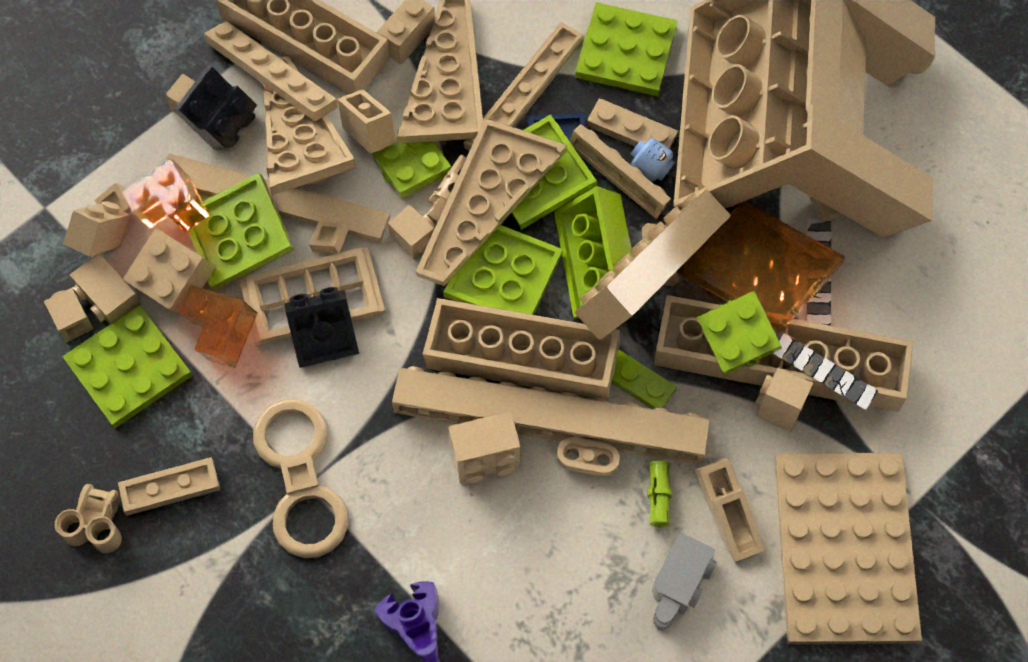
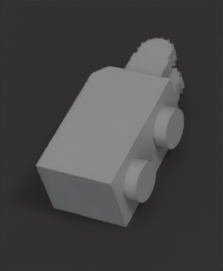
(679, 578)

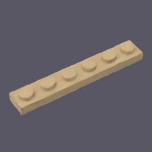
(271, 71)

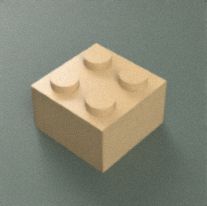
(168, 270)
(485, 447)

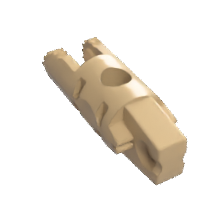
(441, 194)

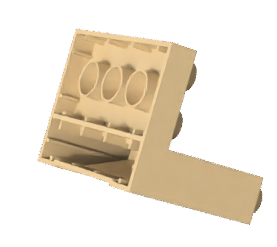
(782, 102)

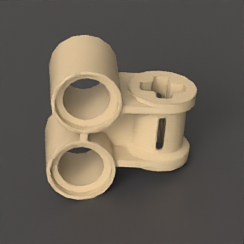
(95, 514)

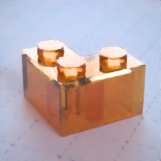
(165, 194)
(224, 324)

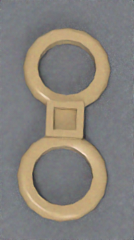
(300, 478)

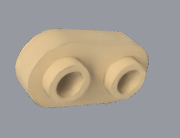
(588, 455)

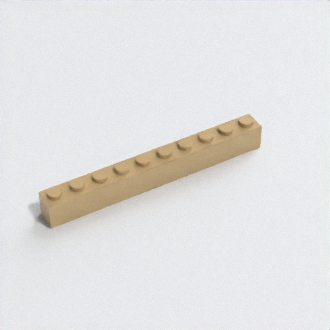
(552, 415)

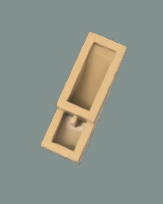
(729, 509)

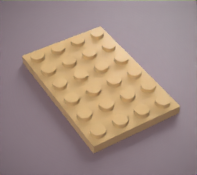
(846, 549)

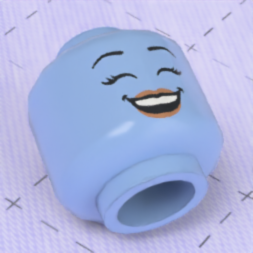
(652, 159)

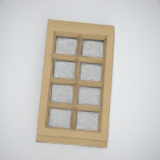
(272, 288)

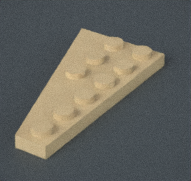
(446, 85)
(299, 146)
(491, 184)

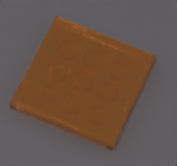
(765, 257)

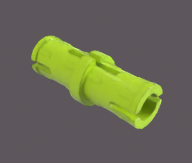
(659, 493)

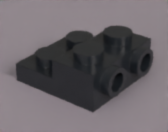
(216, 109)
(321, 327)

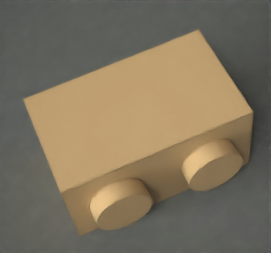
(407, 28)
(366, 121)
(96, 228)
(103, 289)
(782, 398)

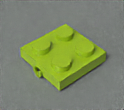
(411, 165)
(739, 333)

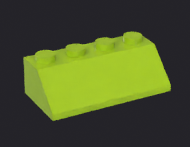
(592, 239)

